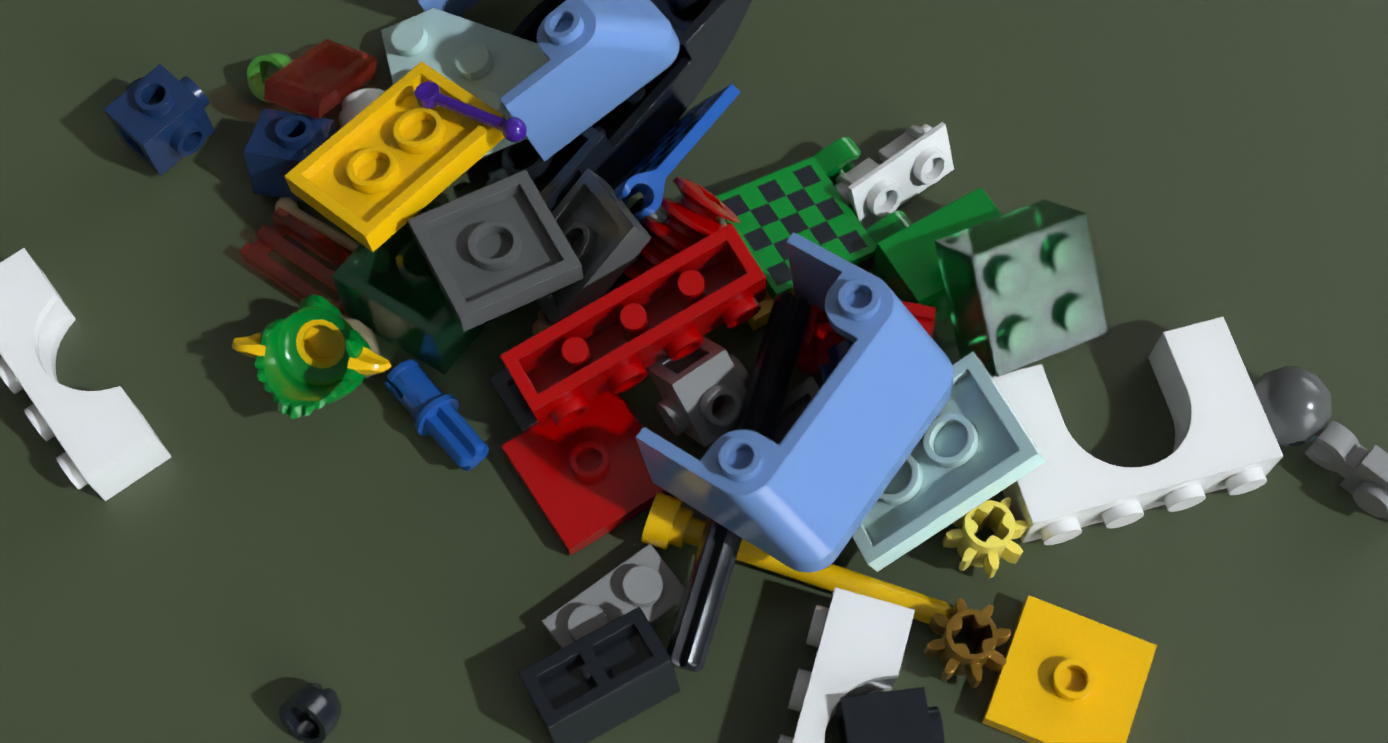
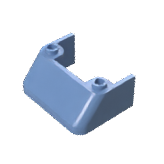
(596, 61)
(846, 446)

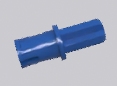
(436, 414)

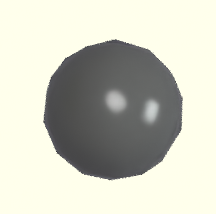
(1294, 404)

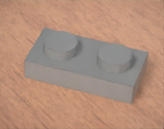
(637, 582)

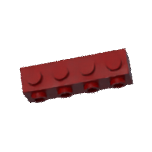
(637, 326)

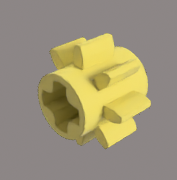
(987, 554)

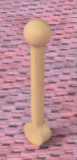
(324, 229)

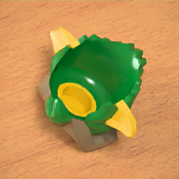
(312, 356)

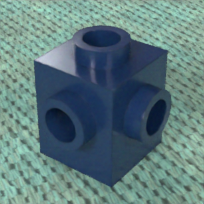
(161, 118)

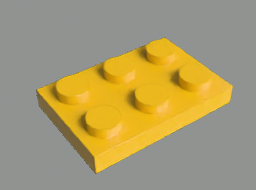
(392, 159)

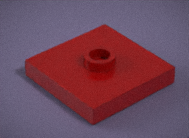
(585, 472)

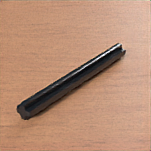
(718, 545)

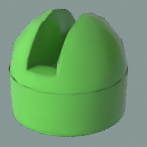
(258, 73)

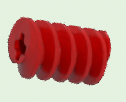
(686, 223)

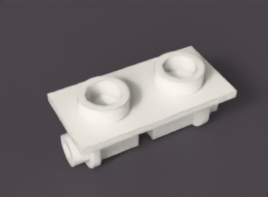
(907, 169)

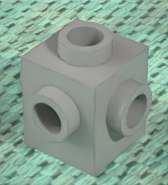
(701, 392)

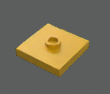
(1068, 679)

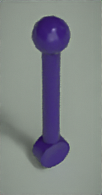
(430, 96)

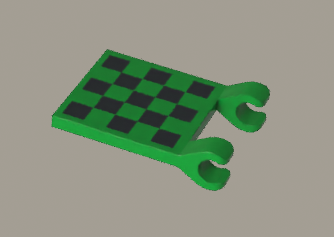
(810, 205)

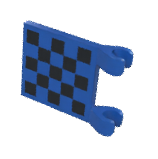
(651, 172)

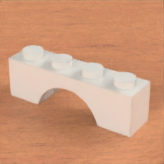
(100, 430)
(857, 654)

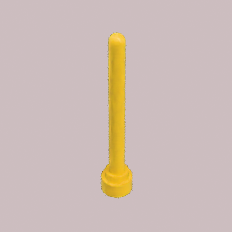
(673, 525)

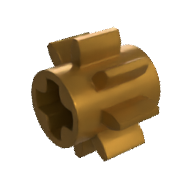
(978, 628)

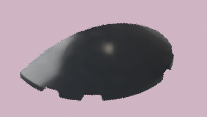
(641, 120)

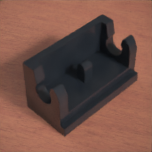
(601, 679)

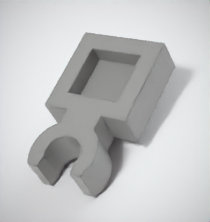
(1363, 470)

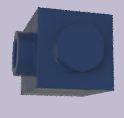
(279, 145)

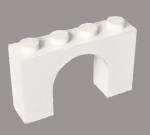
(1218, 441)

